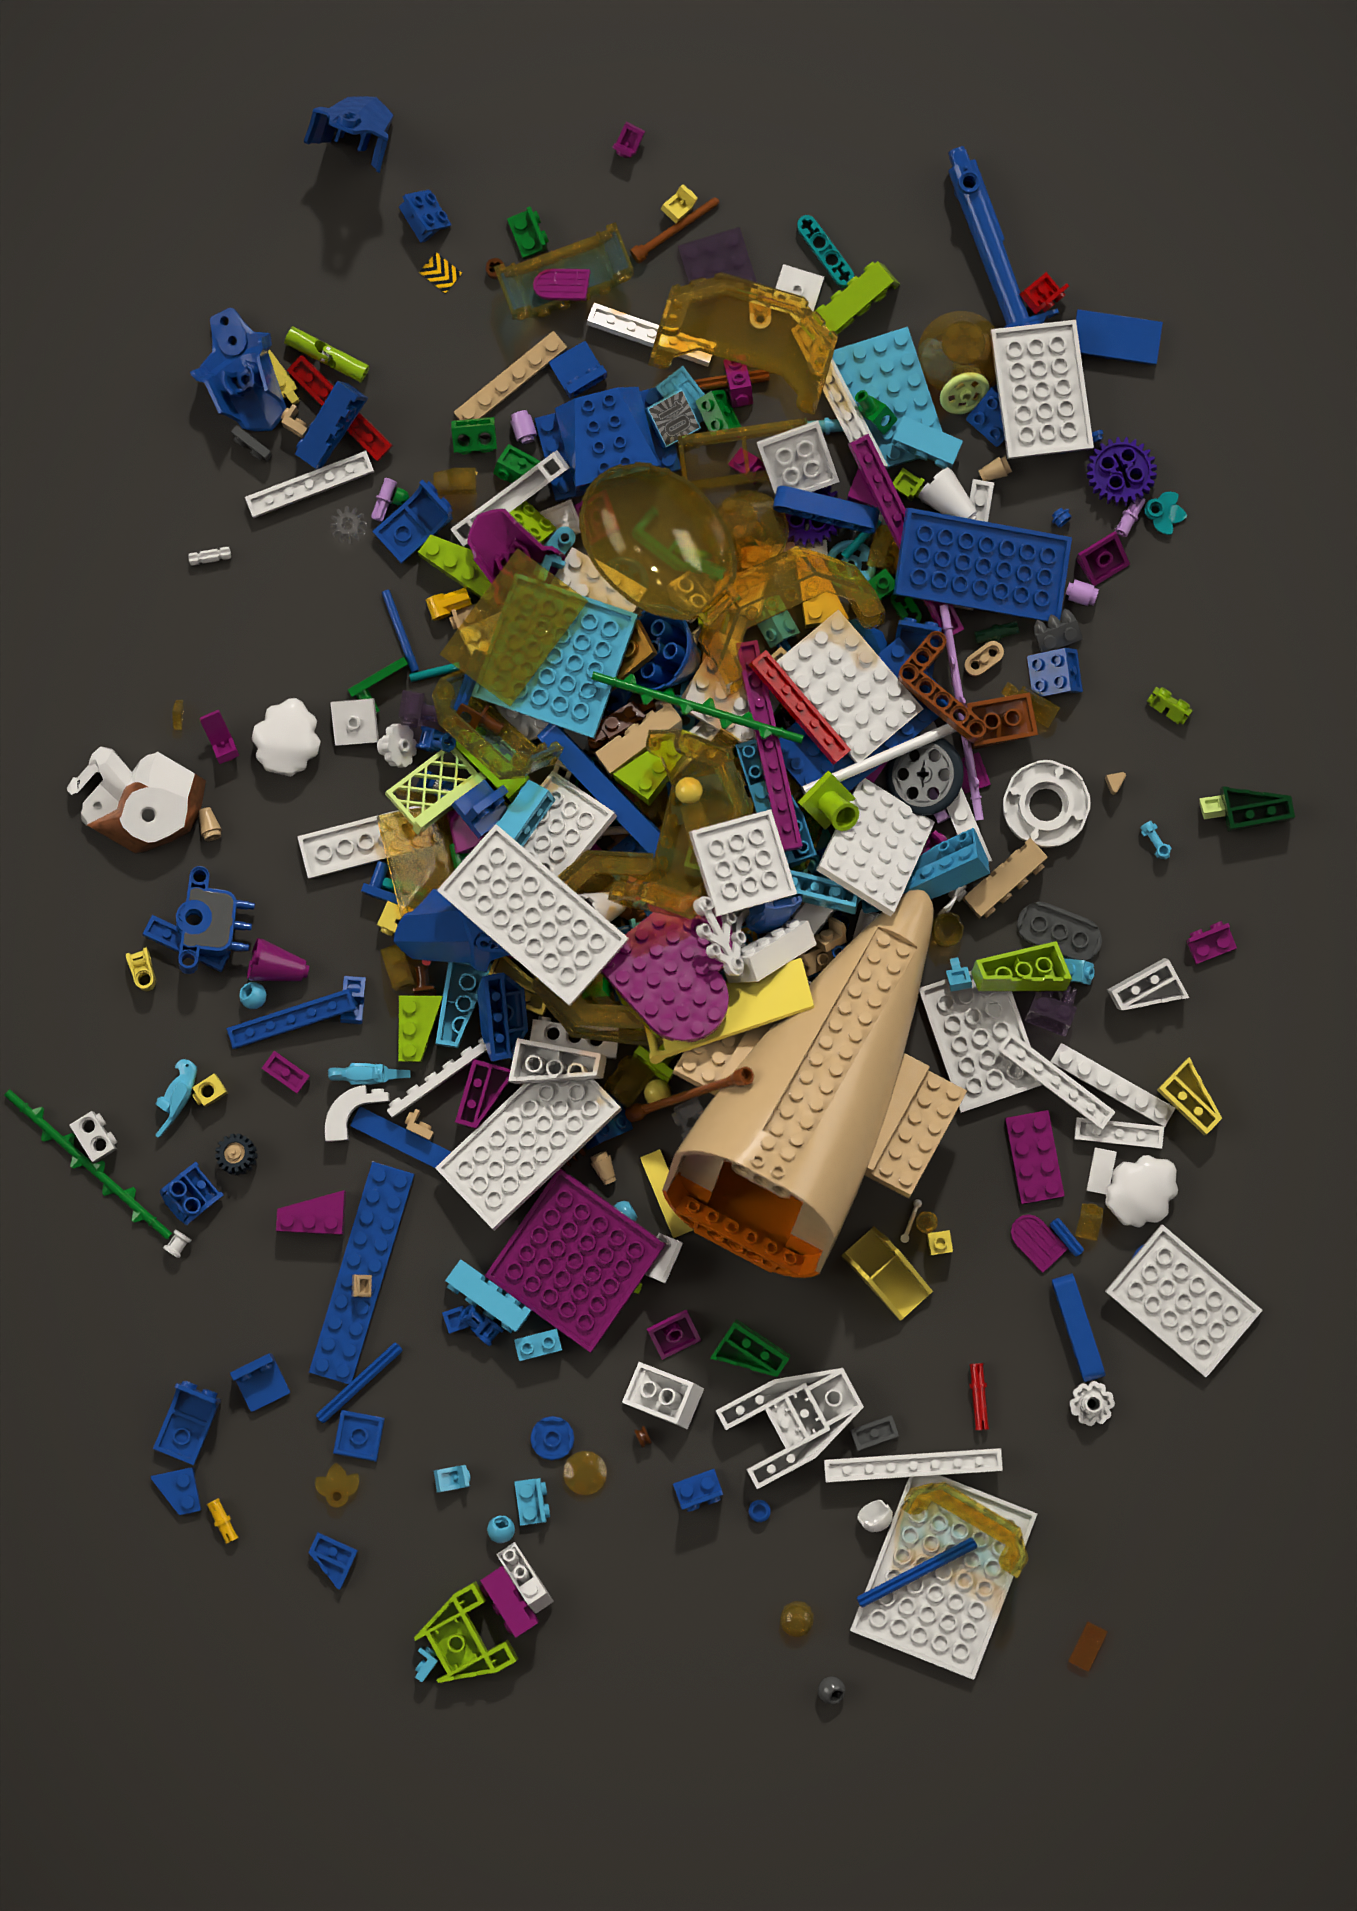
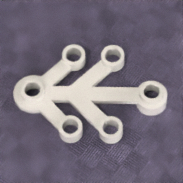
(720, 938)

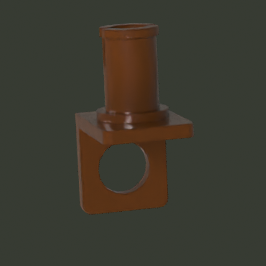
(481, 719)
(423, 983)

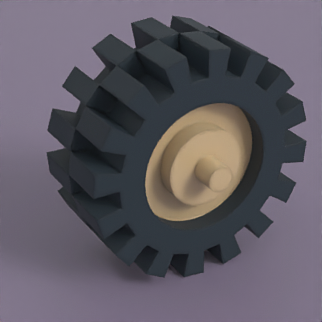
(236, 1154)

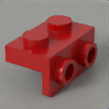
(1042, 293)

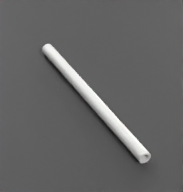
(888, 754)

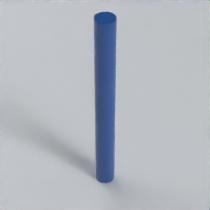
(400, 631)

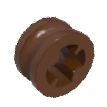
(494, 261)
(643, 1436)

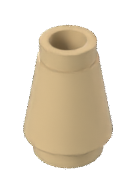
(996, 469)
(209, 825)
(603, 1166)

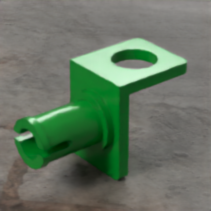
(875, 411)

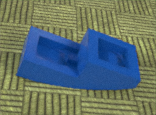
(358, 987)

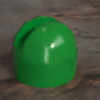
(400, 497)

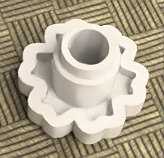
(397, 745)
(1103, 1400)

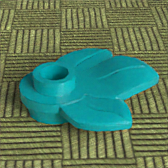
(1168, 513)

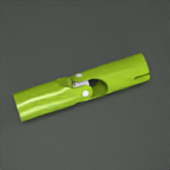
(340, 361)

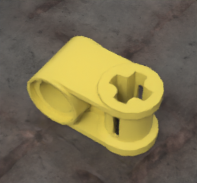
(140, 965)

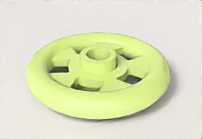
(963, 392)

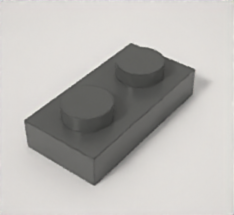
(244, 439)
(874, 1432)

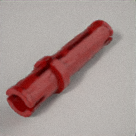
(979, 1396)

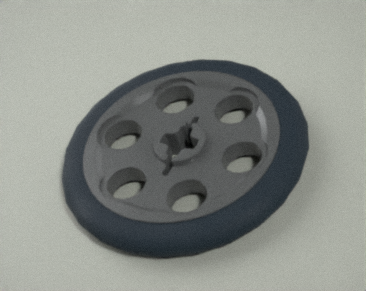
(948, 790)

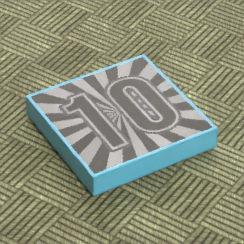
(672, 418)

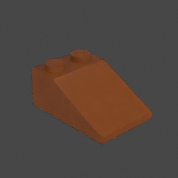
(1005, 719)

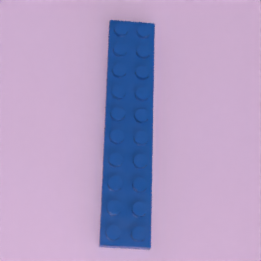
(365, 1254)

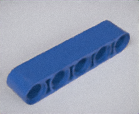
(826, 509)
(1078, 1327)

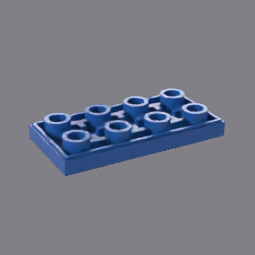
(1118, 337)

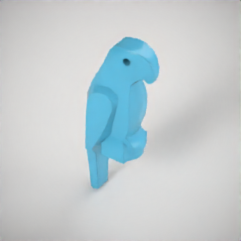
(366, 1074)
(177, 1093)

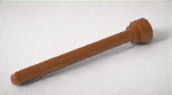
(640, 252)

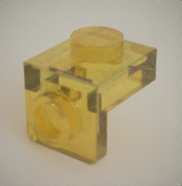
(1089, 1221)

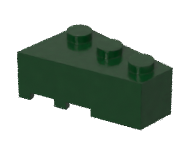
(1255, 809)

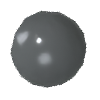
(831, 1690)

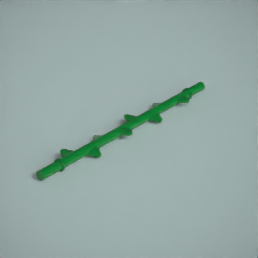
(686, 706)
(96, 1169)

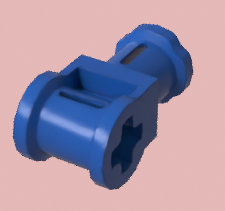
(433, 740)
(483, 1326)

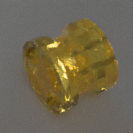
(923, 1223)

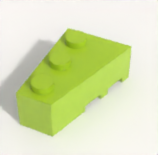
(643, 777)
(416, 1024)

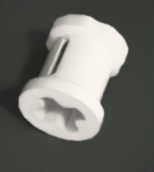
(177, 1243)

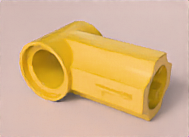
(441, 605)

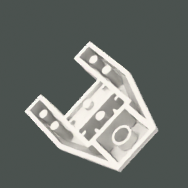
(804, 1412)

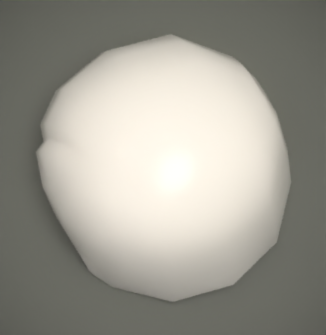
(875, 1516)

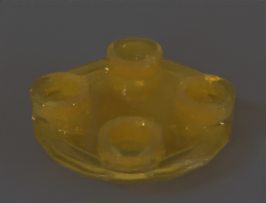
(585, 1472)

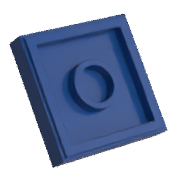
(359, 1435)

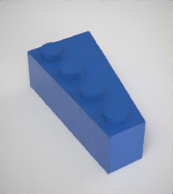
(330, 424)

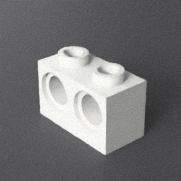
(89, 1140)

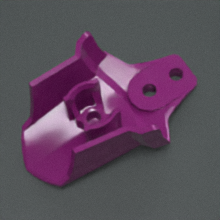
(497, 536)

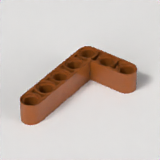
(937, 692)

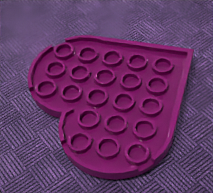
(671, 977)

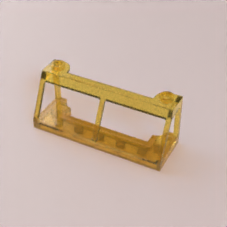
(694, 441)

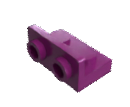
(1211, 943)

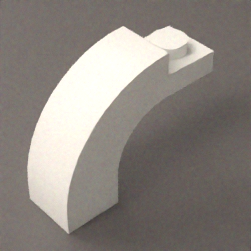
(338, 1116)

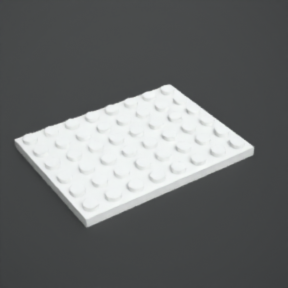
(954, 1608)

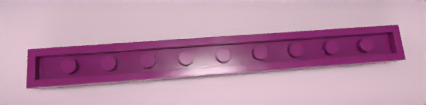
(891, 508)
(769, 751)

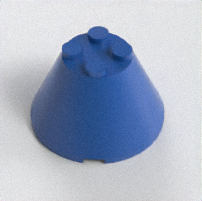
(676, 649)

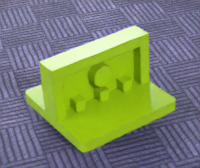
(533, 521)

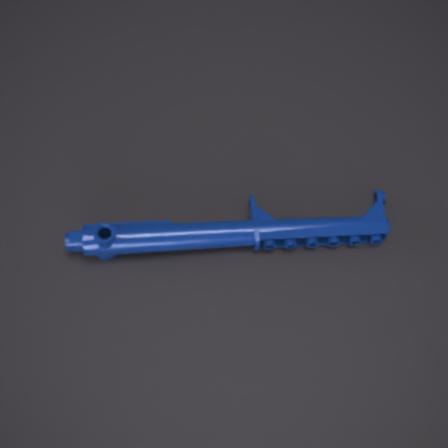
(989, 243)

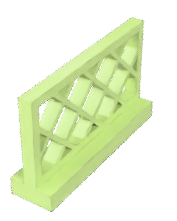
(443, 805)

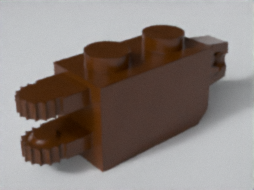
(619, 722)

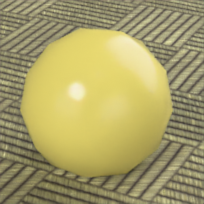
(688, 790)
(657, 1090)

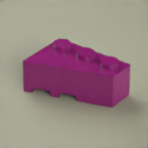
(481, 1092)
(316, 1215)
(508, 1602)

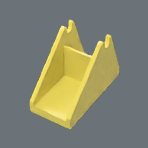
(887, 1273)

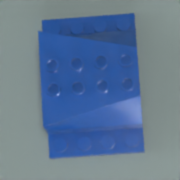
(600, 434)

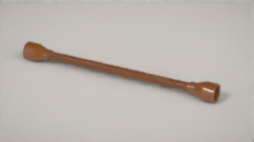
(740, 1077)

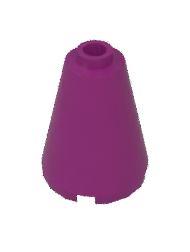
(275, 964)

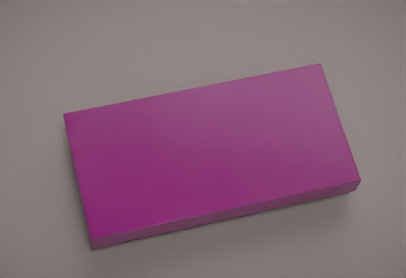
(1034, 1157)

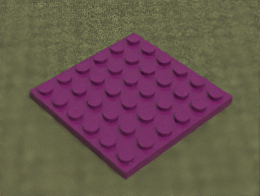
(575, 1260)

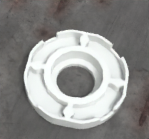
(1052, 776)

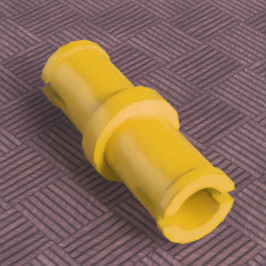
(222, 1520)

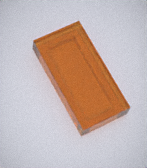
(1087, 1646)

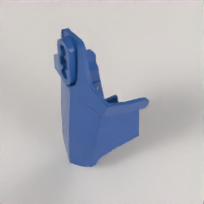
(353, 116)
(241, 374)
(445, 934)

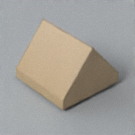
(1114, 781)
(361, 1285)

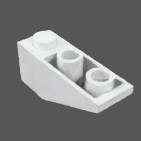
(525, 1578)

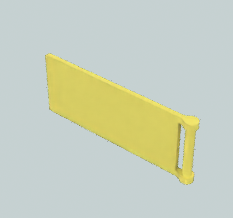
(749, 1007)

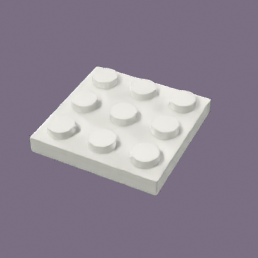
(798, 459)

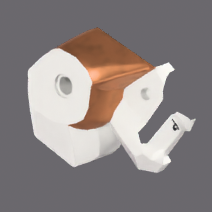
(140, 806)

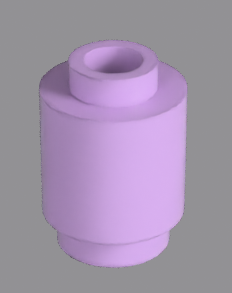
(523, 427)
(1082, 593)

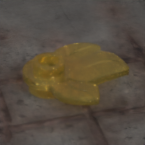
(337, 1482)

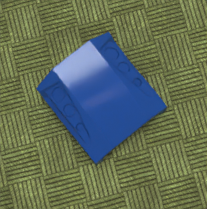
(771, 915)
(189, 1194)

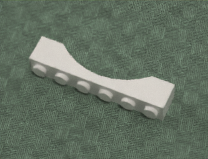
(517, 492)

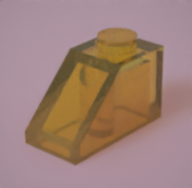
(456, 481)
(397, 967)

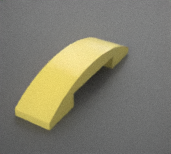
(657, 1173)

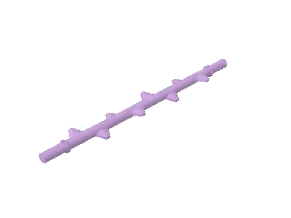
(958, 694)

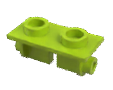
(1177, 708)

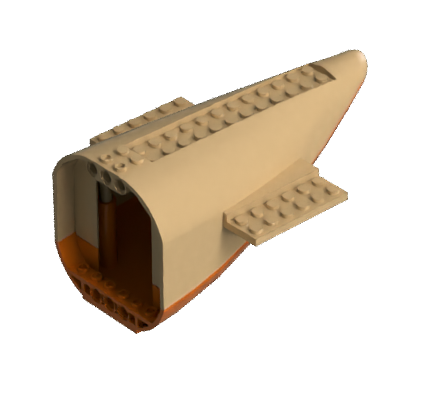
(828, 1103)

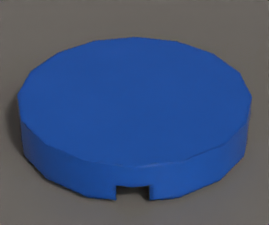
(552, 1438)

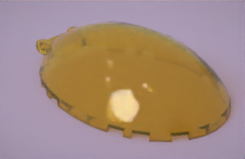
(659, 542)

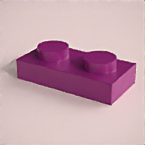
(285, 1072)

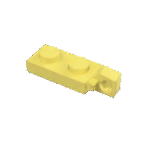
(285, 382)

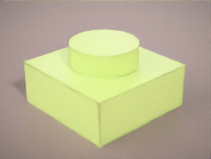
(1212, 807)

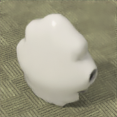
(286, 738)
(1142, 1190)

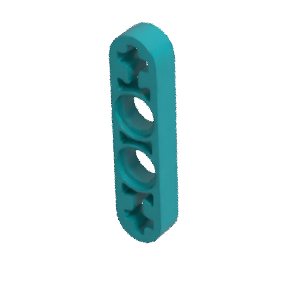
(828, 249)

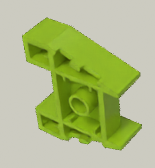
(458, 1641)

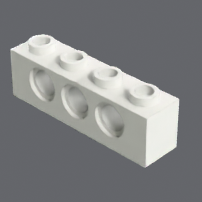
(543, 1025)

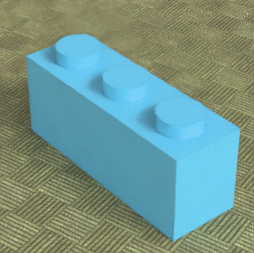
(927, 442)
(526, 812)

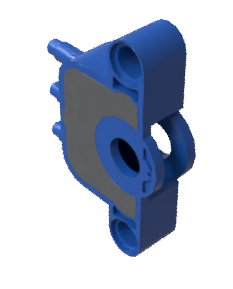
(218, 921)

